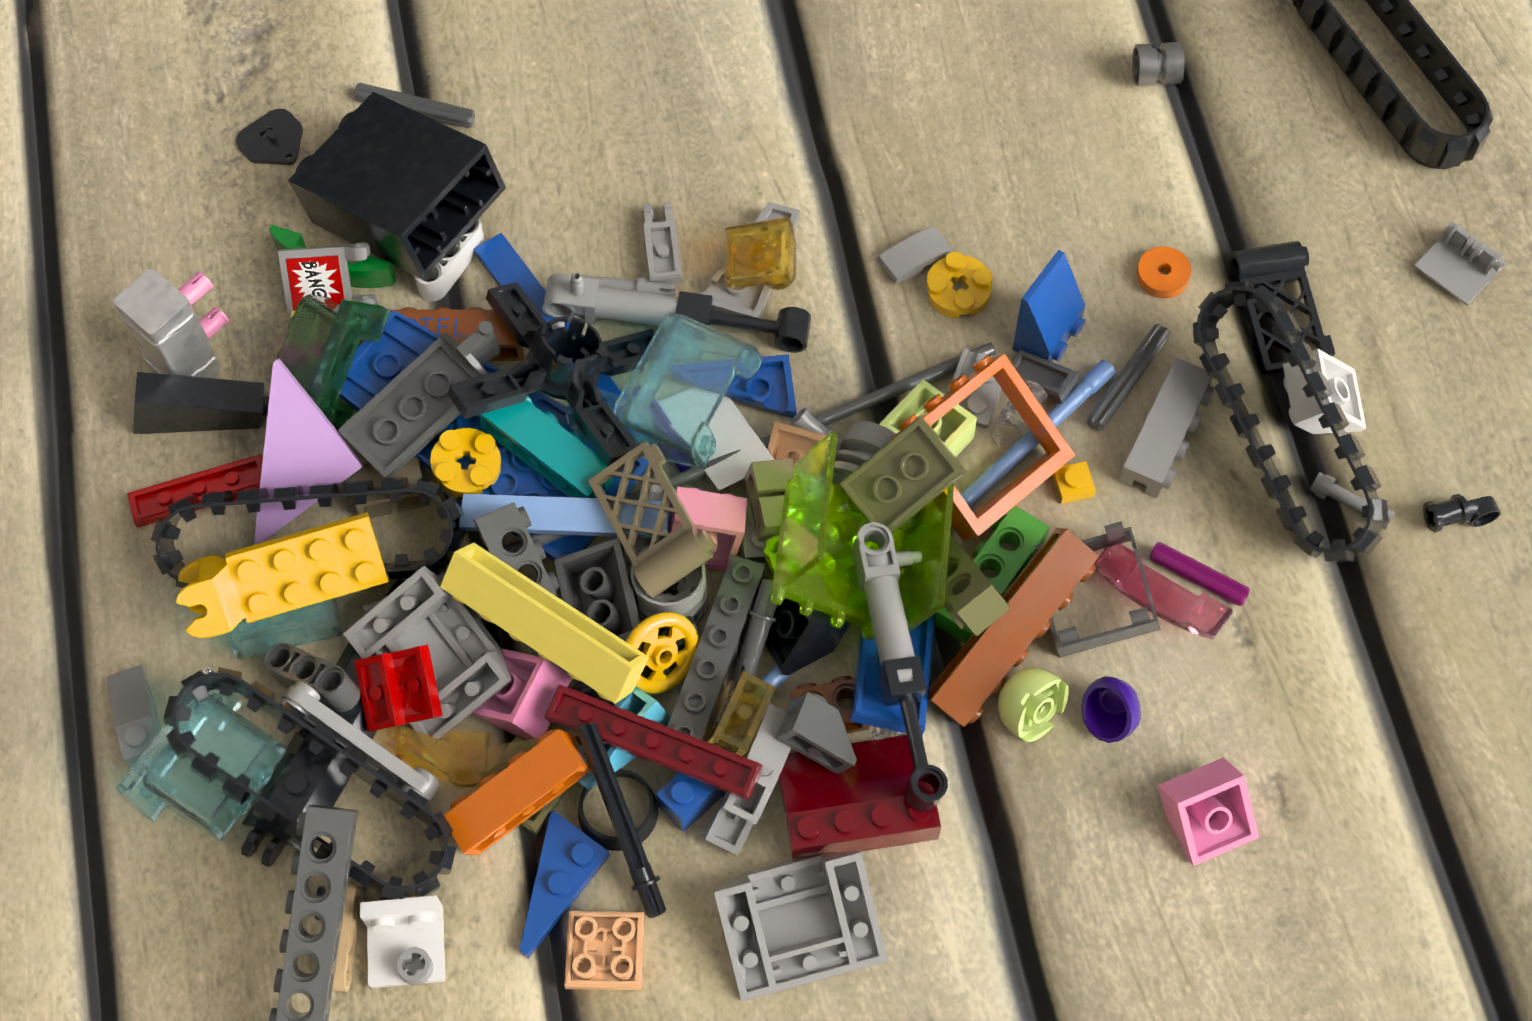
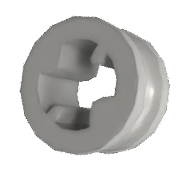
(407, 957)

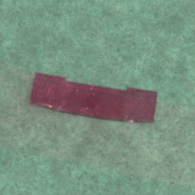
(1172, 602)

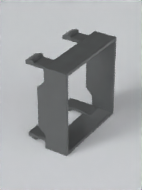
(1140, 617)

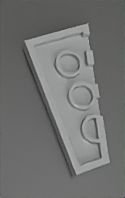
(748, 300)

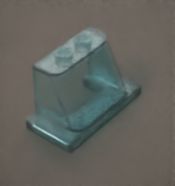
(165, 781)

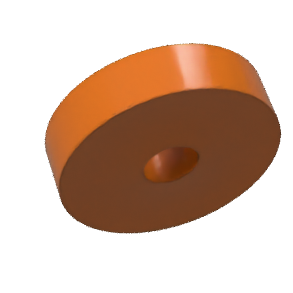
(1159, 284)

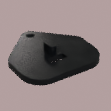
(278, 144)

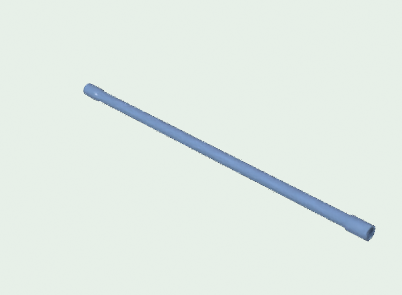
(1089, 385)

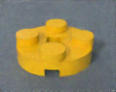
(963, 269)
(460, 443)

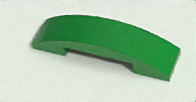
(364, 274)

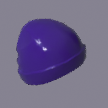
(1110, 709)

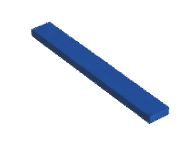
(507, 268)

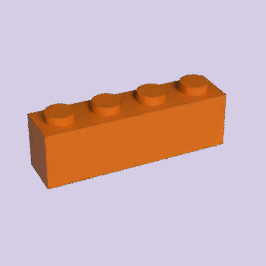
(517, 791)

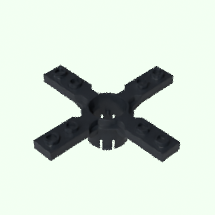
(538, 374)

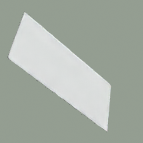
(733, 434)

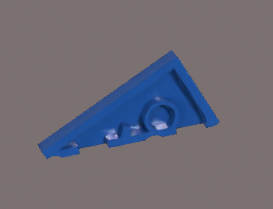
(768, 388)
(564, 870)

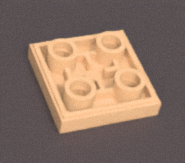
(604, 950)

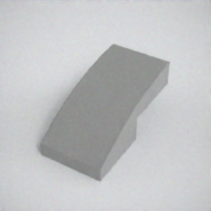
(913, 253)

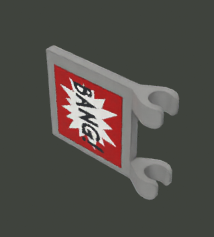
(321, 273)

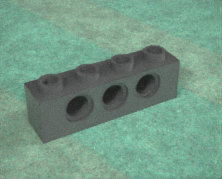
(513, 519)

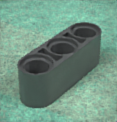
(327, 679)

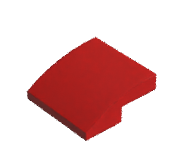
(398, 688)

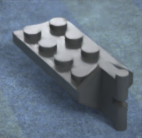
(416, 402)

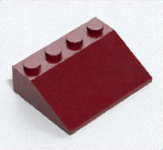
(857, 807)

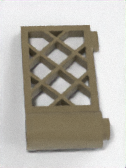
(678, 551)

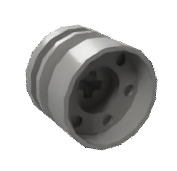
(858, 445)
(684, 597)

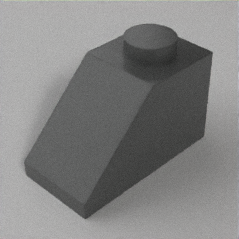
(817, 732)

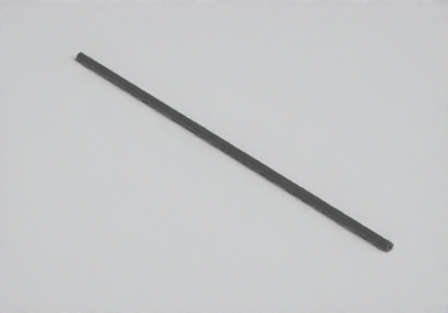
(826, 418)

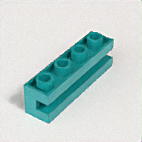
(546, 447)

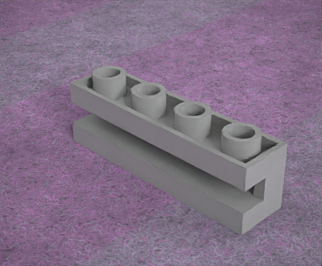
(1167, 426)

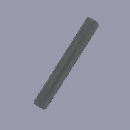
(430, 108)
(1128, 377)

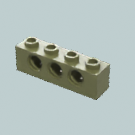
(969, 594)

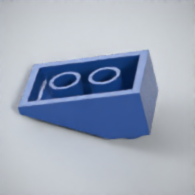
(1050, 311)

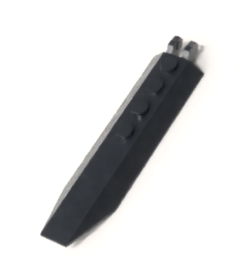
(304, 777)

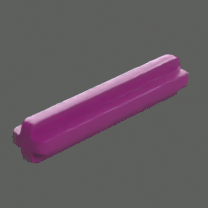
(1199, 573)

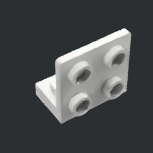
(399, 926)

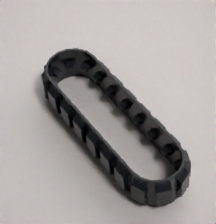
(1383, 96)
(1205, 334)
(165, 531)
(320, 741)

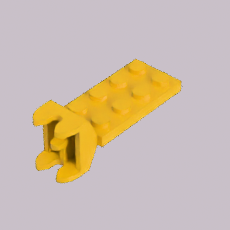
(281, 575)

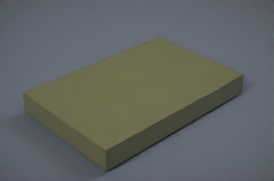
(903, 476)

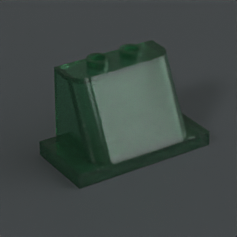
(322, 347)

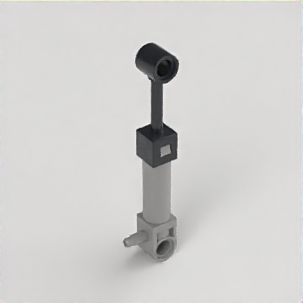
(588, 300)
(900, 669)

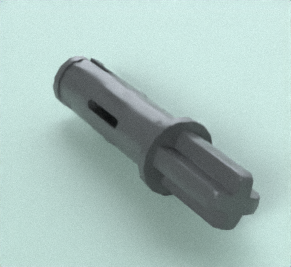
(757, 631)

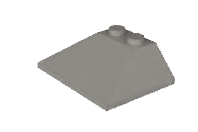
(462, 651)
(799, 922)

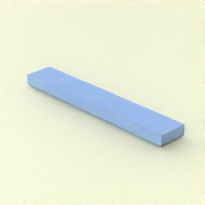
(559, 514)

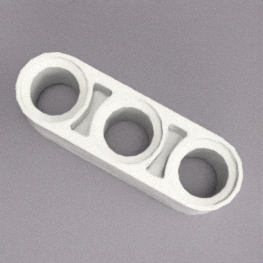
(451, 268)

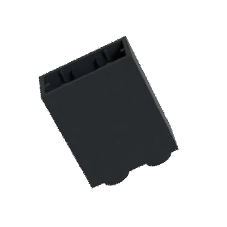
(398, 184)

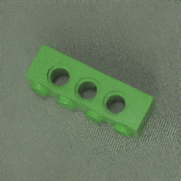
(1016, 529)

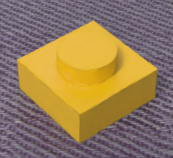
(1074, 482)

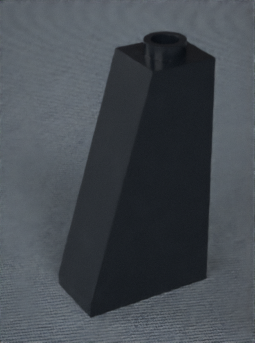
(196, 404)

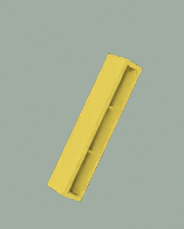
(544, 622)

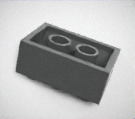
(600, 586)

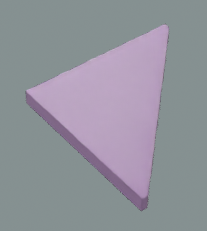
(298, 450)

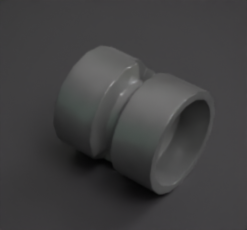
(1158, 64)

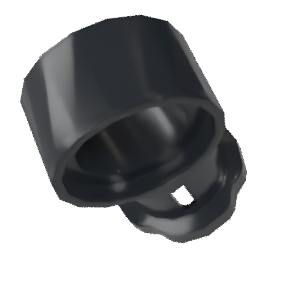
(1458, 510)

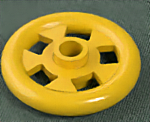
(664, 650)

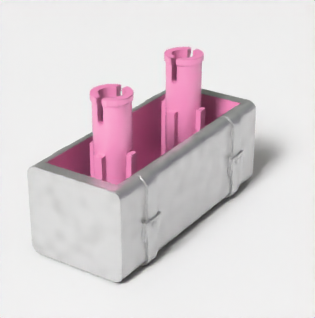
(167, 326)

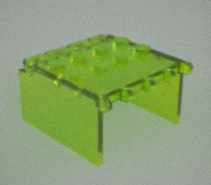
(818, 539)

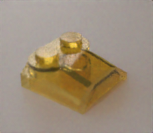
(761, 254)

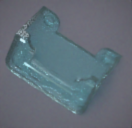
(682, 386)

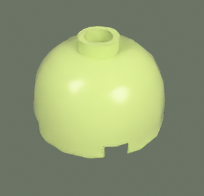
(1030, 701)

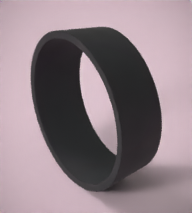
(611, 842)

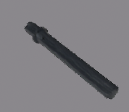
(621, 819)

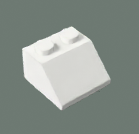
(1343, 382)

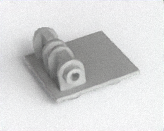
(1460, 263)

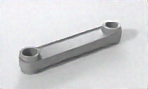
(307, 701)

